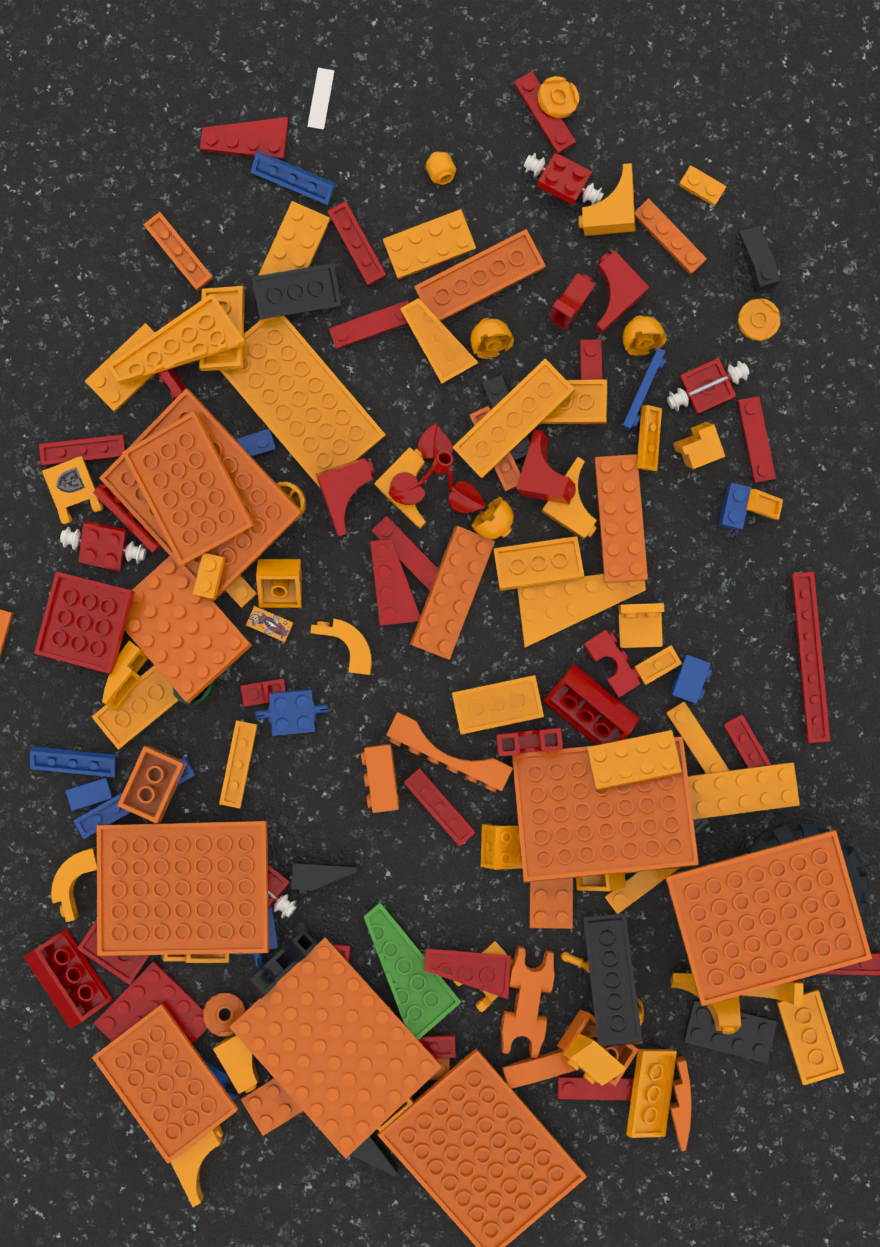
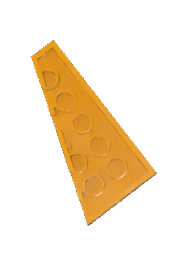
(189, 337)
(559, 605)

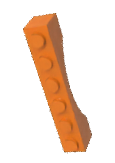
(489, 771)

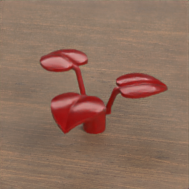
(435, 444)

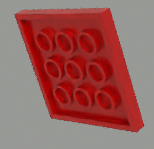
(84, 622)
(144, 996)

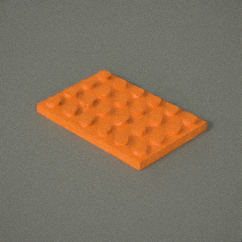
(188, 488)
(182, 632)
(165, 1083)

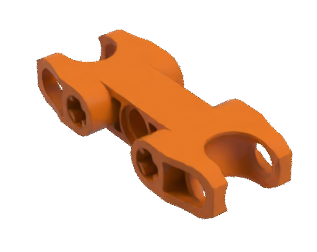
(525, 1018)

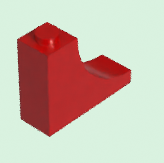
(623, 288)
(572, 300)
(539, 479)
(339, 485)

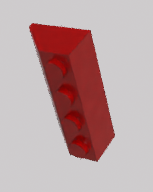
(590, 708)
(68, 978)

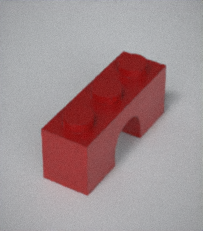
(624, 677)
(529, 741)

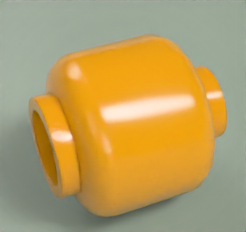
(440, 168)

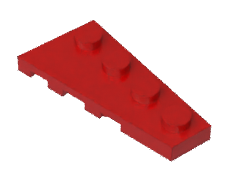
(247, 138)
(392, 588)
(473, 969)

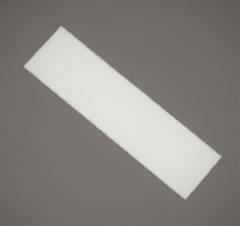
(320, 98)

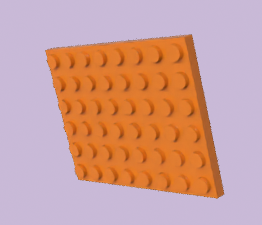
(263, 498)
(589, 832)
(182, 888)
(768, 917)
(335, 1047)
(482, 1153)

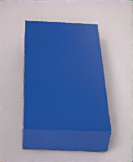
(89, 794)

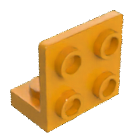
(640, 625)
(500, 847)

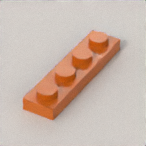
(669, 236)
(178, 251)
(506, 468)

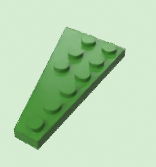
(419, 995)

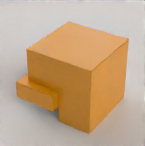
(701, 447)

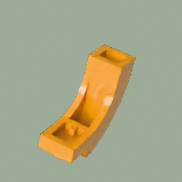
(359, 649)
(65, 880)

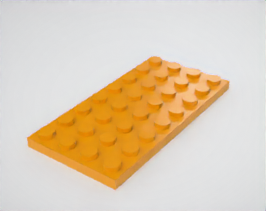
(301, 398)

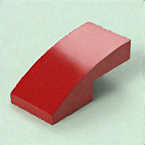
(259, 692)

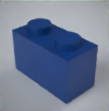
(734, 507)
(690, 679)

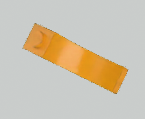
(615, 212)
(408, 462)
(572, 516)
(789, 992)
(725, 1012)
(238, 1063)
(188, 1164)

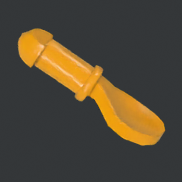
(566, 957)

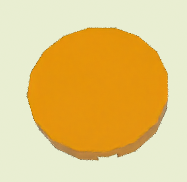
(558, 97)
(759, 319)

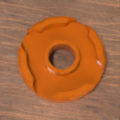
(212, 1009)

